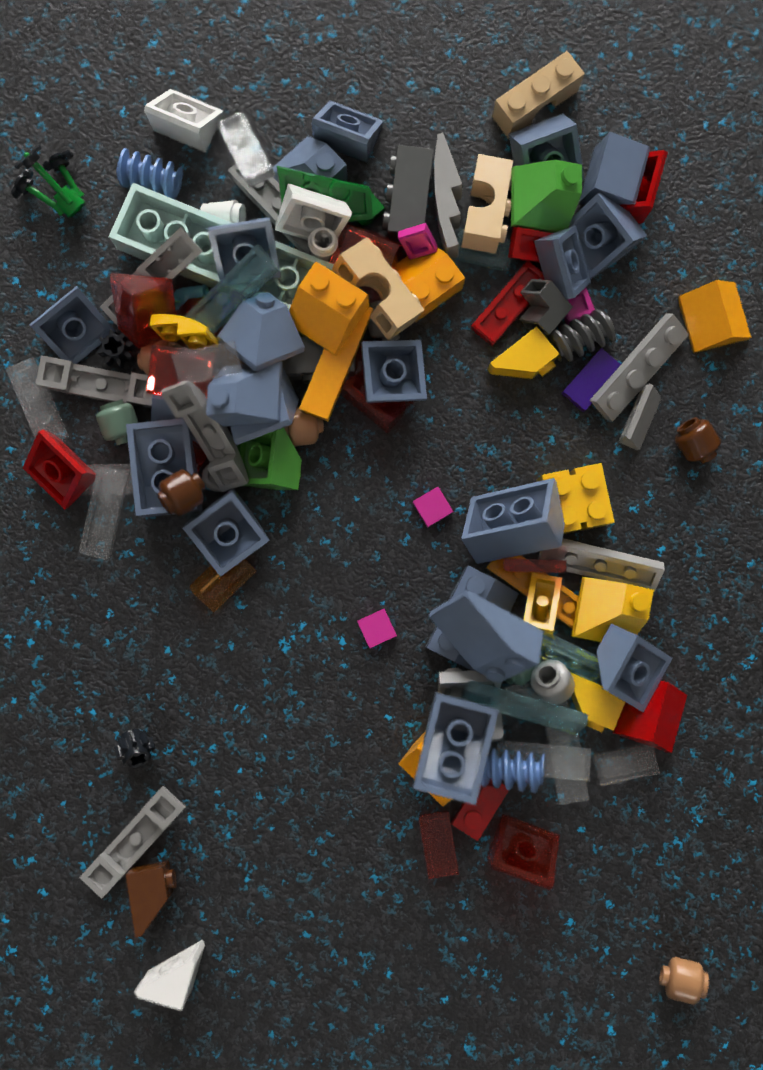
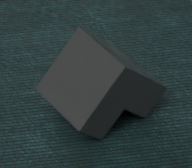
(546, 307)

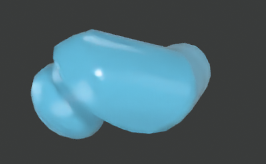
(183, 294)

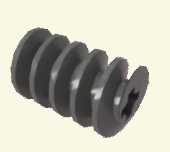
(582, 333)

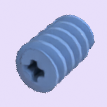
(150, 176)
(514, 771)

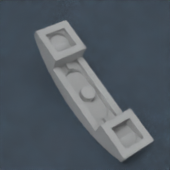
(93, 382)
(215, 440)
(132, 842)

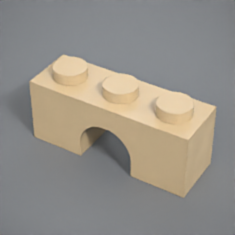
(549, 84)
(485, 225)
(366, 266)

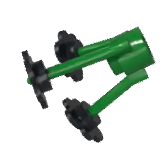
(68, 200)

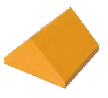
(714, 315)

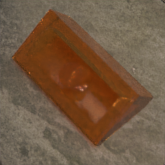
(215, 590)

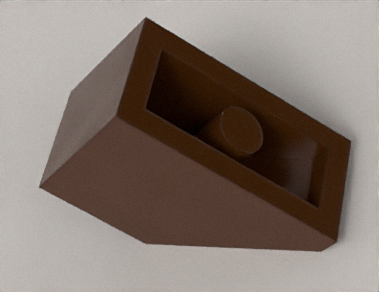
(148, 891)

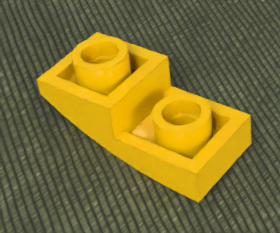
(176, 327)

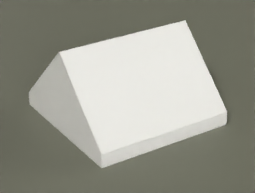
(183, 119)
(308, 210)
(172, 979)

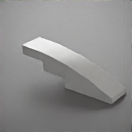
(447, 190)
(165, 262)

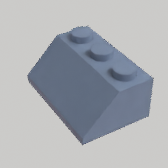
(514, 522)
(482, 586)

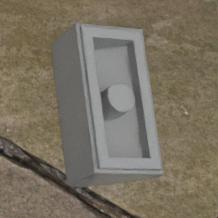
(640, 417)

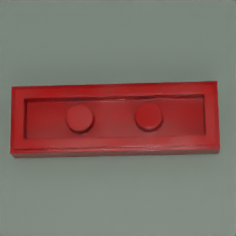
(506, 306)

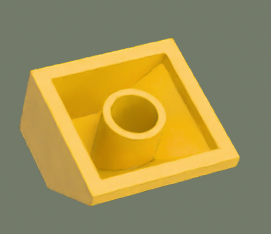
(610, 603)

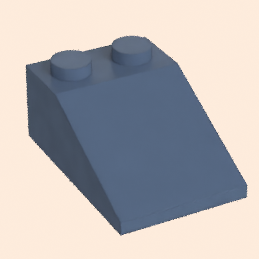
(156, 453)
(488, 636)
(455, 748)

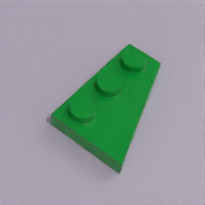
(355, 195)

